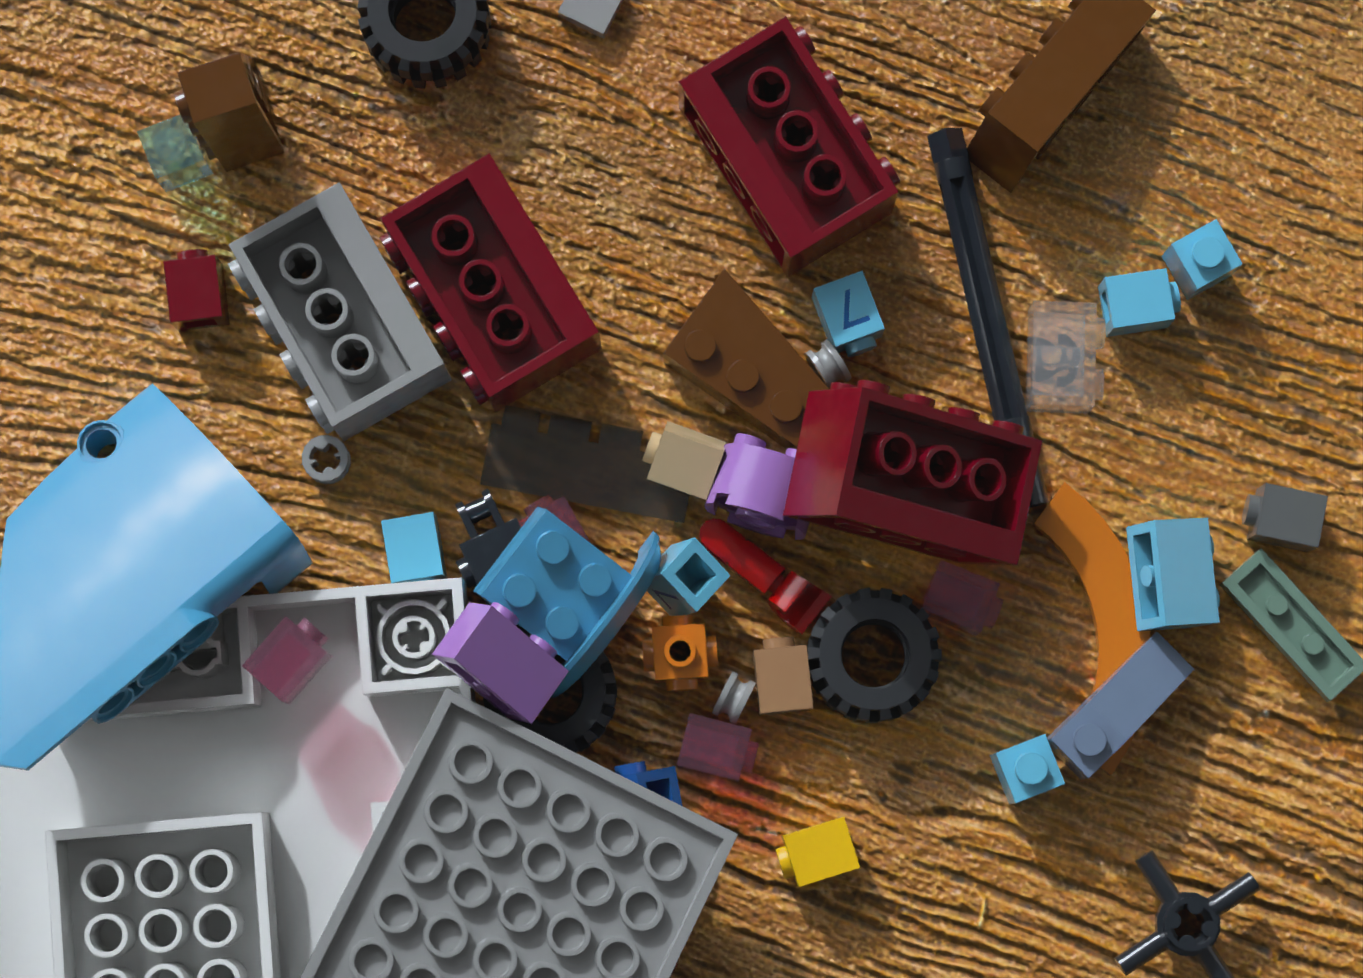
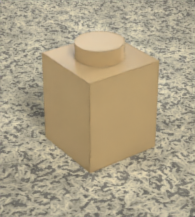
(684, 459)

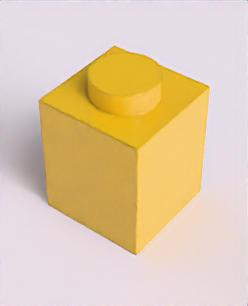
(817, 852)

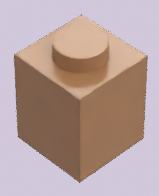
(782, 677)

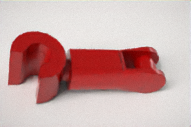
(792, 596)

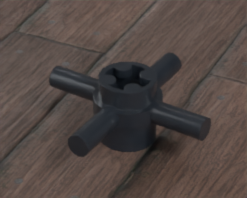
(1167, 919)

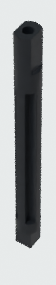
(980, 286)

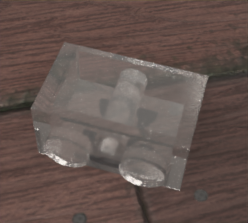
(1063, 357)

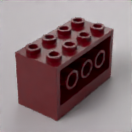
(766, 172)
(500, 252)
(913, 474)

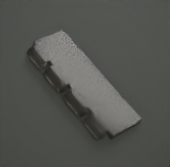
(570, 466)

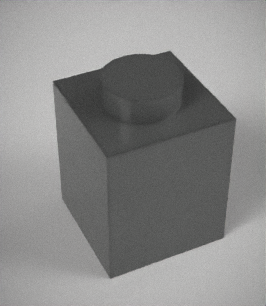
(1285, 517)

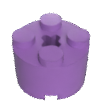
(755, 487)

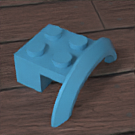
(567, 589)

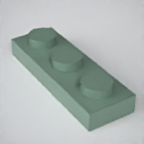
(1293, 625)

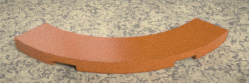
(1106, 578)

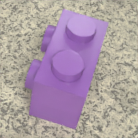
(501, 661)

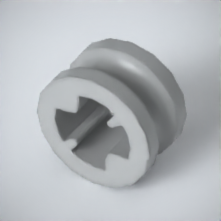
(828, 364)
(329, 475)
(733, 698)

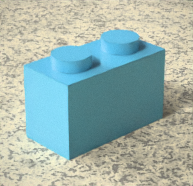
(1173, 574)

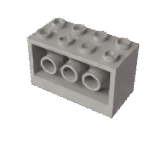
(347, 281)

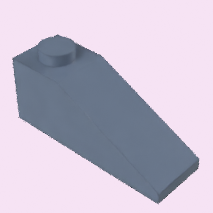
(1119, 706)

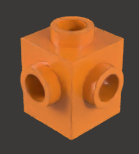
(684, 674)

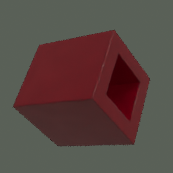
(196, 290)

